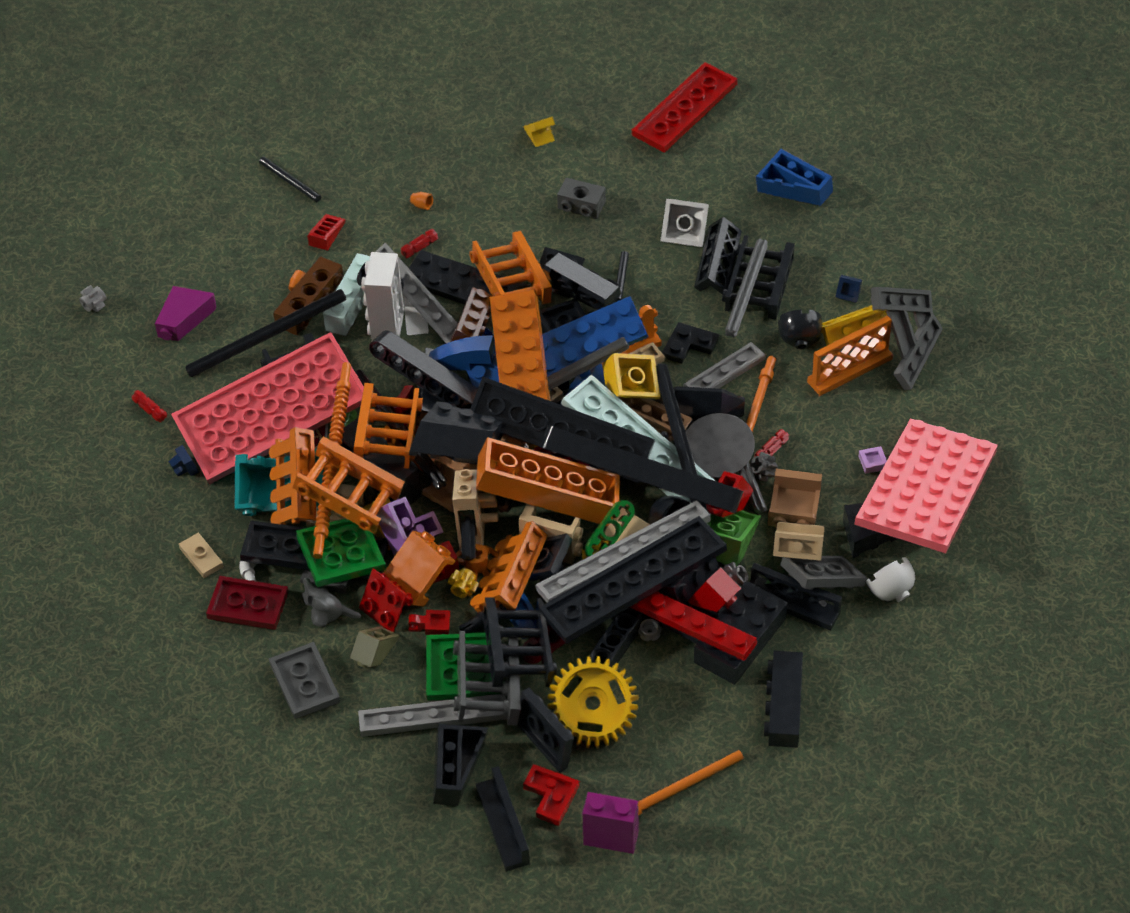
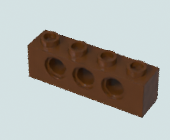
(316, 283)

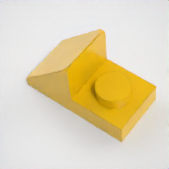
(540, 131)

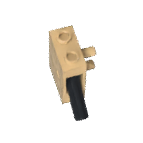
(469, 512)

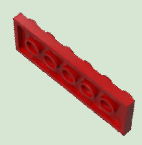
(684, 107)

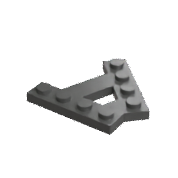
(912, 347)

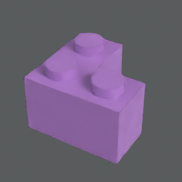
(399, 521)

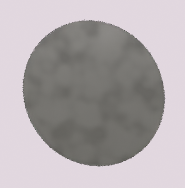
(720, 443)

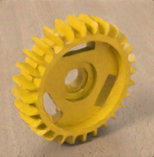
(594, 684)

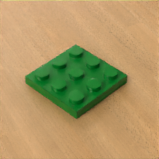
(346, 553)
(442, 666)

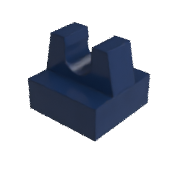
(849, 288)
(182, 462)

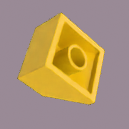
(631, 375)

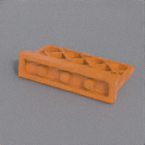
(860, 361)

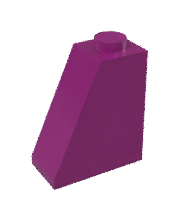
(183, 312)

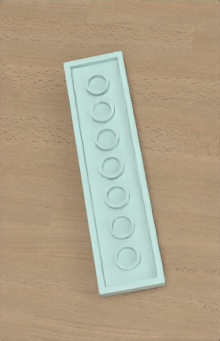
(599, 402)

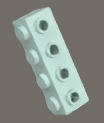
(342, 316)

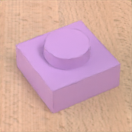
(872, 459)

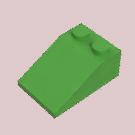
(736, 532)

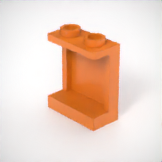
(418, 565)

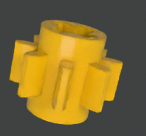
(463, 583)

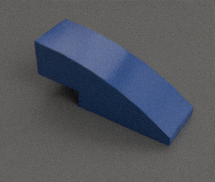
(465, 352)

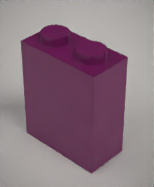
(610, 822)

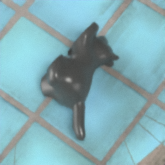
(325, 605)

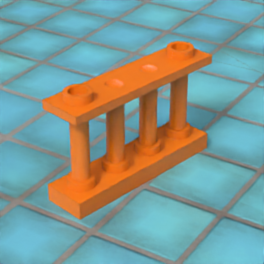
(525, 260)
(367, 415)
(357, 467)

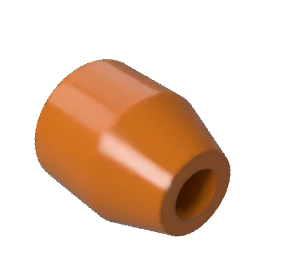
(422, 200)
(297, 276)

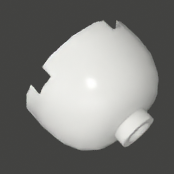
(893, 581)

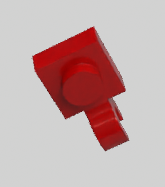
(435, 622)

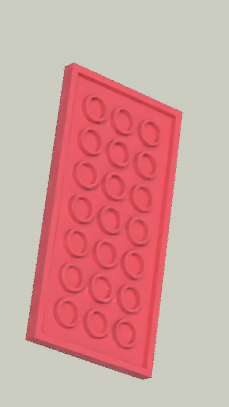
(265, 406)
(926, 485)

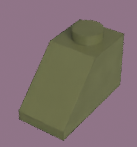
(373, 646)

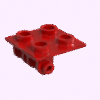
(384, 600)

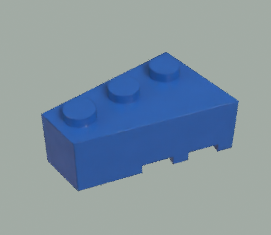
(794, 179)

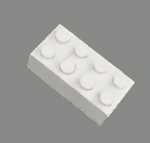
(383, 294)

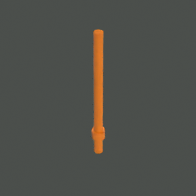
(765, 378)
(689, 781)

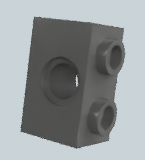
(581, 198)

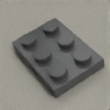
(827, 573)
(304, 680)

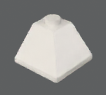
(684, 222)

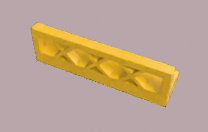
(849, 323)

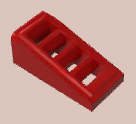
(325, 242)

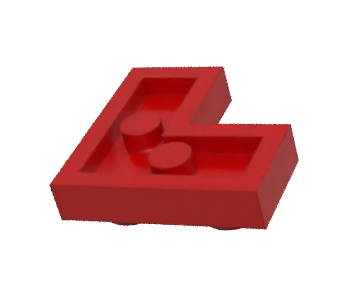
(557, 792)

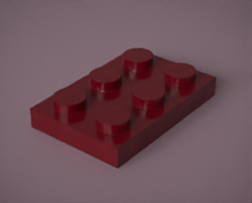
(247, 602)

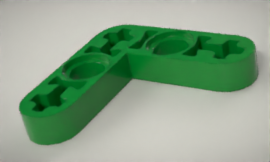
(613, 512)

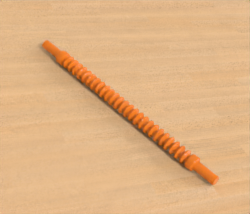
(343, 387)

